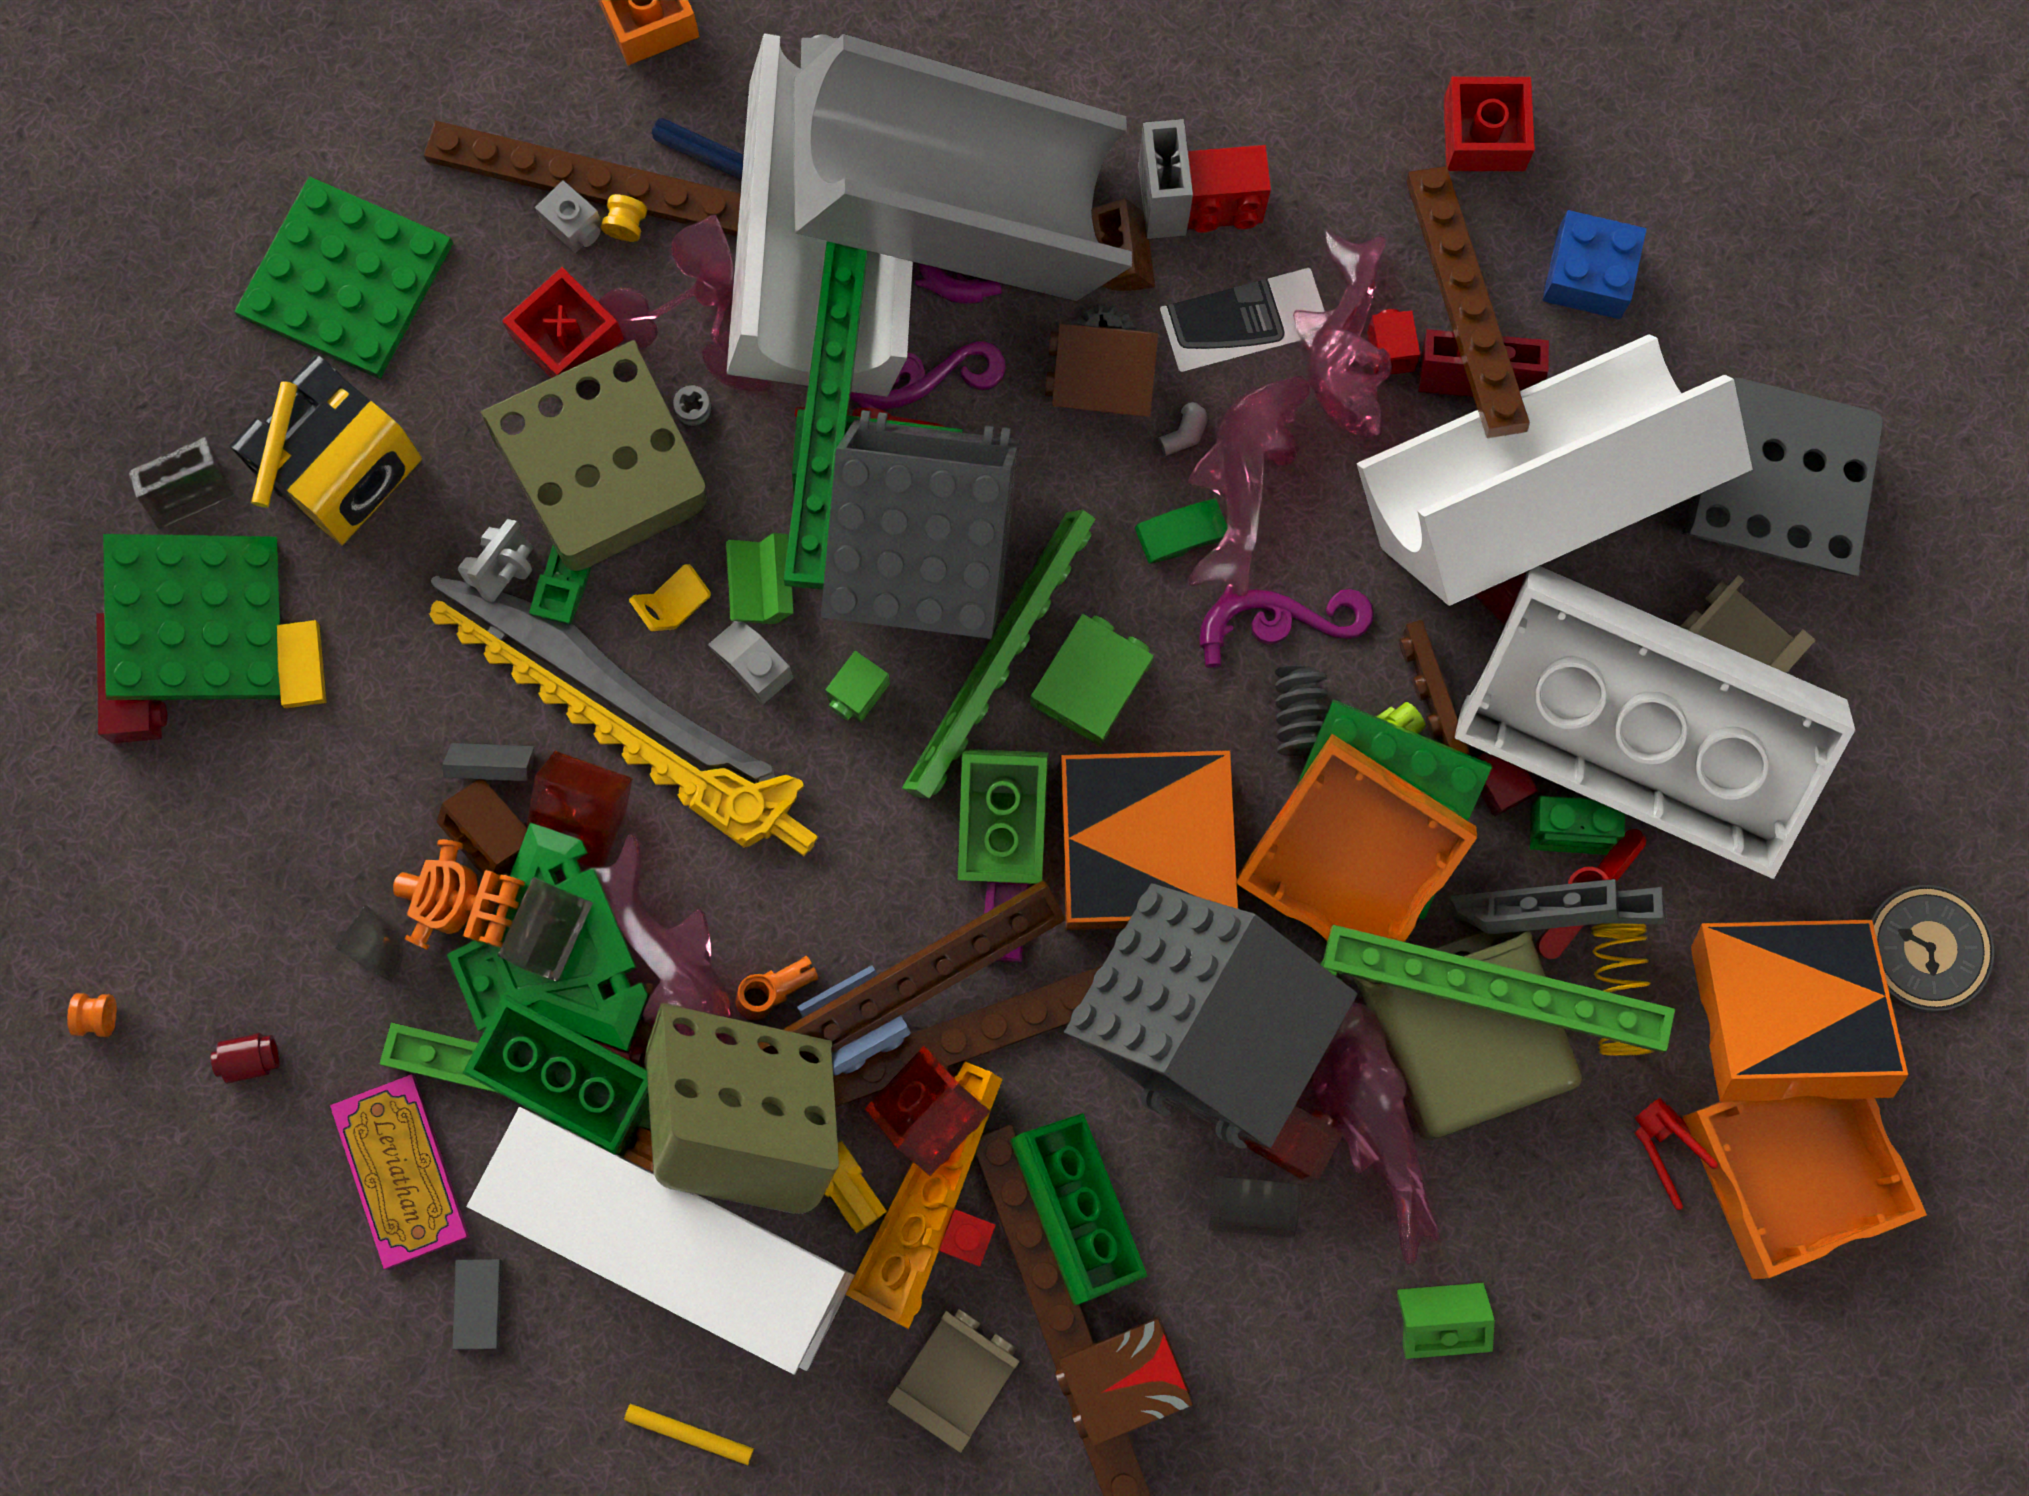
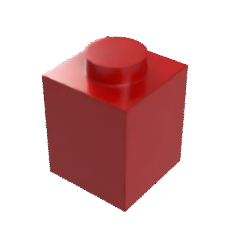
(1397, 335)
(967, 1238)

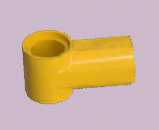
(852, 1193)

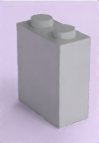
(1165, 178)

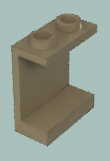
(1746, 629)
(955, 1379)

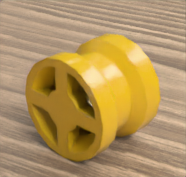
(623, 218)

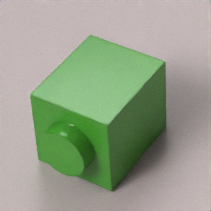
(856, 687)

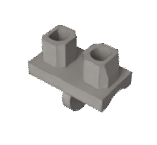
(501, 559)

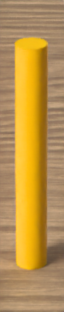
(274, 444)
(689, 1434)

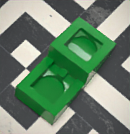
(1181, 530)
(558, 591)

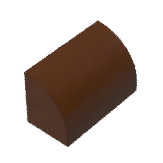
(1123, 226)
(484, 827)

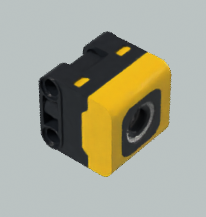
(336, 454)

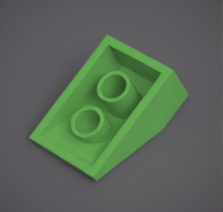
(1002, 816)

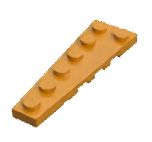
(916, 1222)

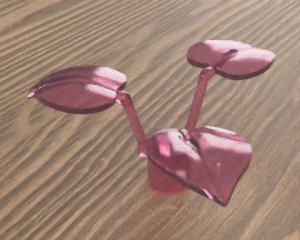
(701, 254)

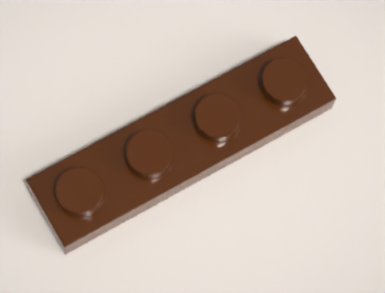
(1430, 685)

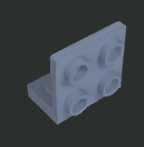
(881, 1039)

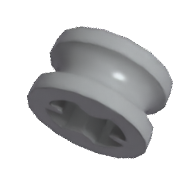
(689, 394)

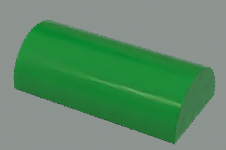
(560, 1075)
(1078, 1208)

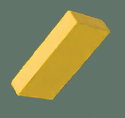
(300, 664)

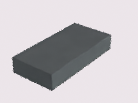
(488, 762)
(477, 1304)

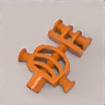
(449, 897)

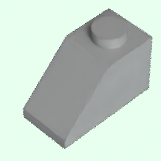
(752, 660)

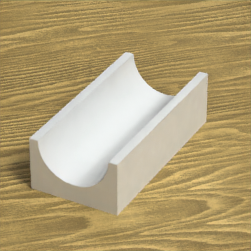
(782, 271)
(1597, 456)
(1656, 721)
(661, 1242)

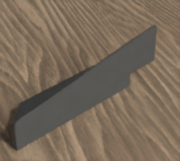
(1559, 907)

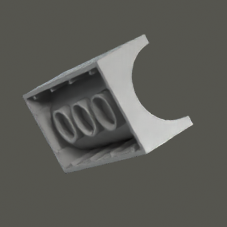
(951, 169)

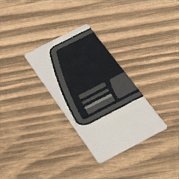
(1239, 319)

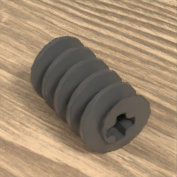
(1299, 708)

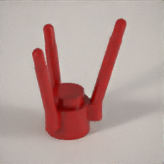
(1661, 1122)

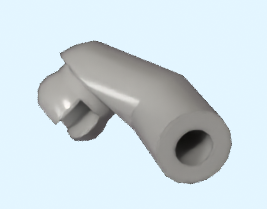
(1189, 431)

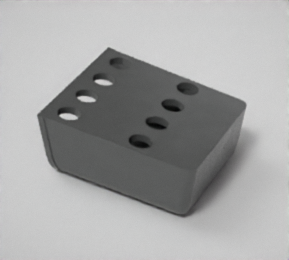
(1806, 482)

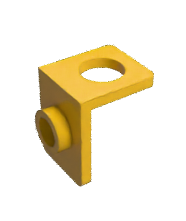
(673, 600)

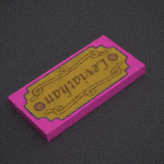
(399, 1171)

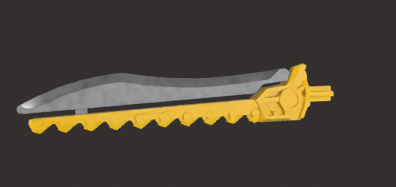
(719, 796)

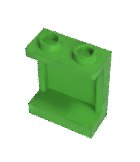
(1091, 678)

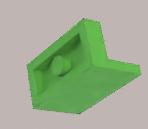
(757, 580)
(1446, 1320)

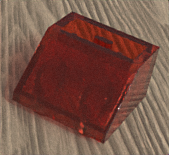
(580, 803)

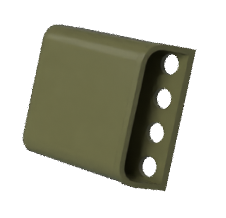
(604, 465)
(1466, 1059)
(741, 1118)

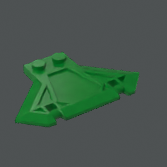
(595, 960)

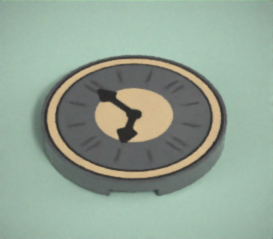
(1932, 947)

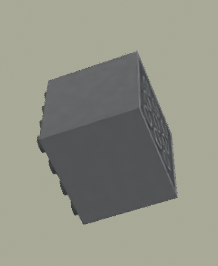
(919, 527)
(1211, 1014)

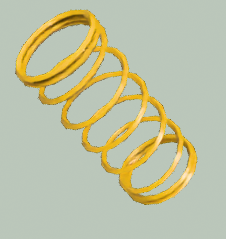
(1623, 933)

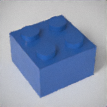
(1594, 264)

